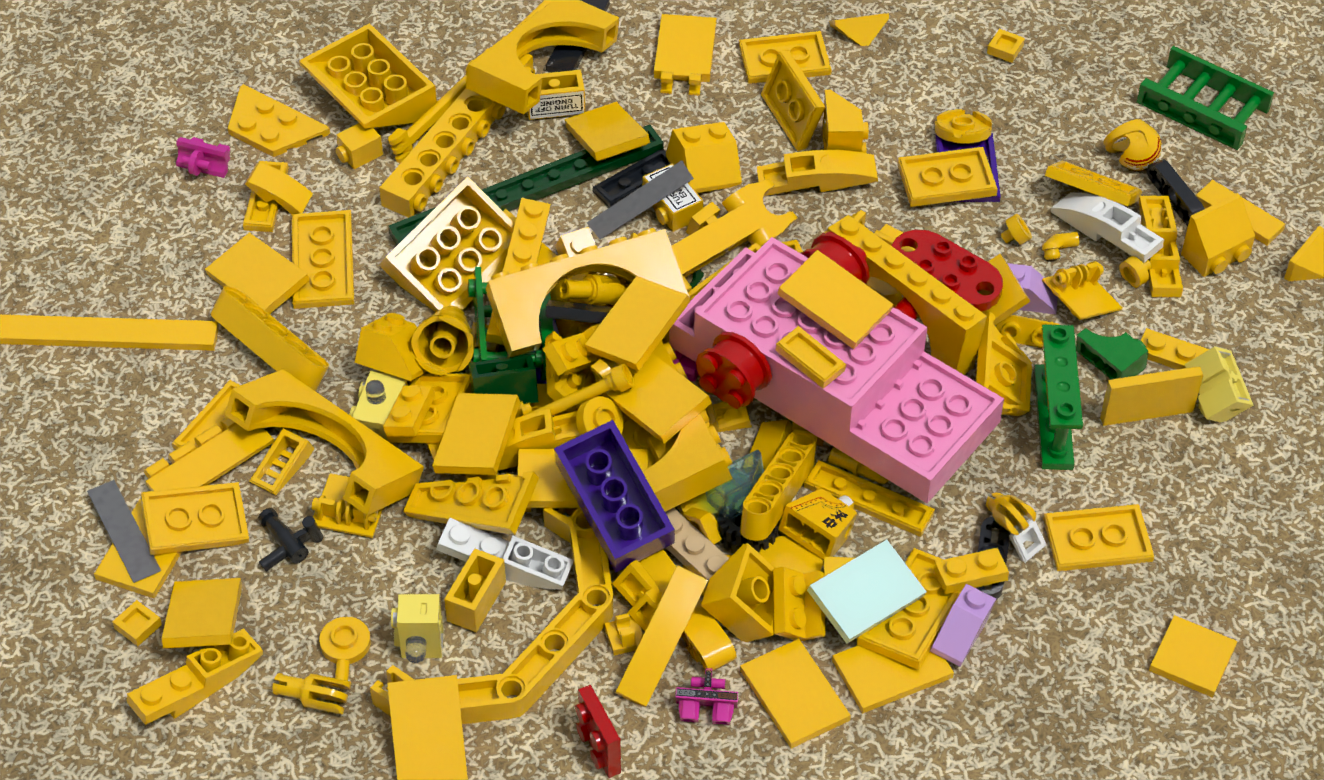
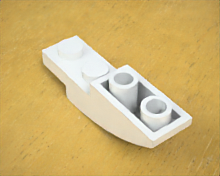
(1107, 219)
(523, 560)

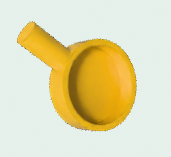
(598, 412)
(344, 643)

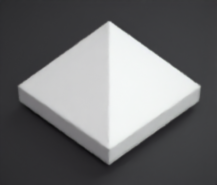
(1031, 534)

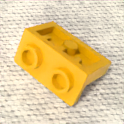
(794, 608)

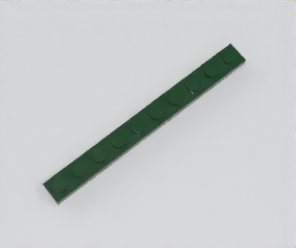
(545, 180)

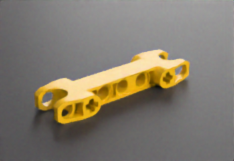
(744, 222)

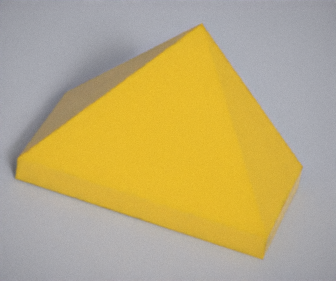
(861, 29)
(1309, 259)

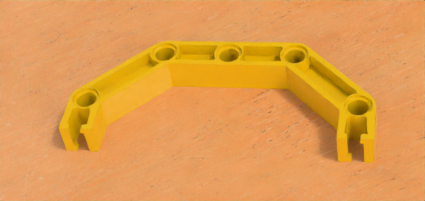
(570, 632)

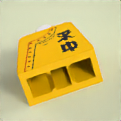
(819, 522)

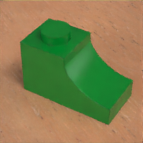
(1113, 356)

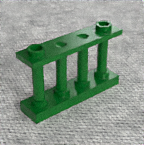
(1196, 115)
(476, 289)
(1057, 397)

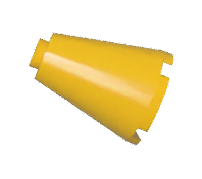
(443, 342)

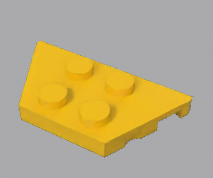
(271, 124)
(1004, 369)

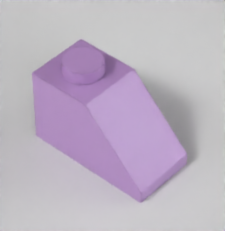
(1037, 291)
(963, 625)

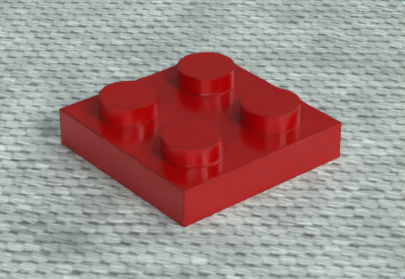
(599, 731)

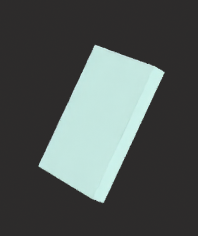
(866, 591)

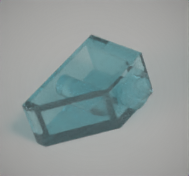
(730, 496)

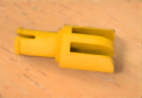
(593, 289)
(1010, 511)
(310, 689)

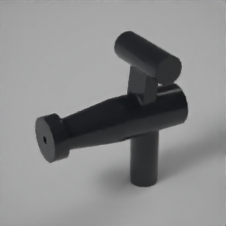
(289, 543)

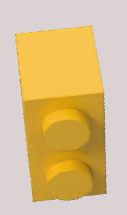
(475, 590)

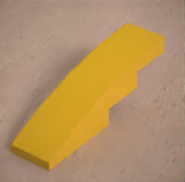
(1159, 218)
(661, 636)

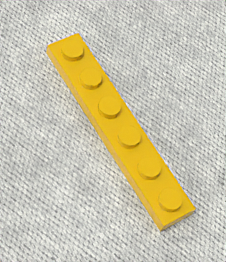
(523, 247)

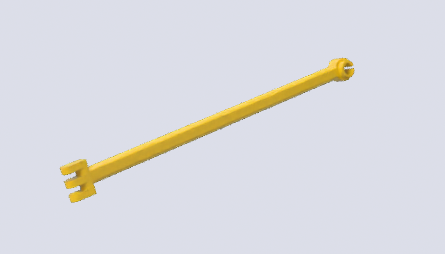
(404, 139)

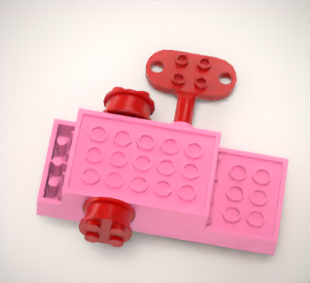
(891, 403)

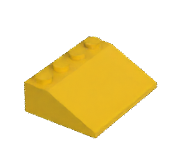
(371, 79)
(448, 245)

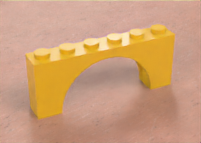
(504, 78)
(519, 295)
(951, 321)
(281, 400)
(693, 461)

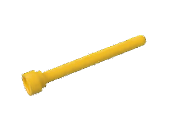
(618, 379)

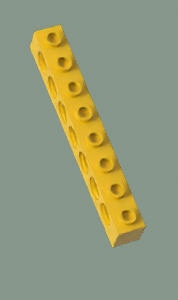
(441, 151)

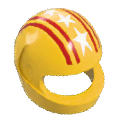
(1139, 149)

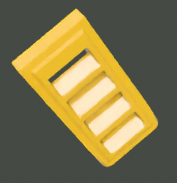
(302, 452)

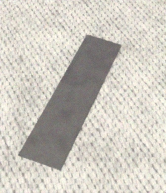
(640, 200)
(124, 531)

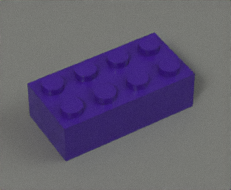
(614, 495)

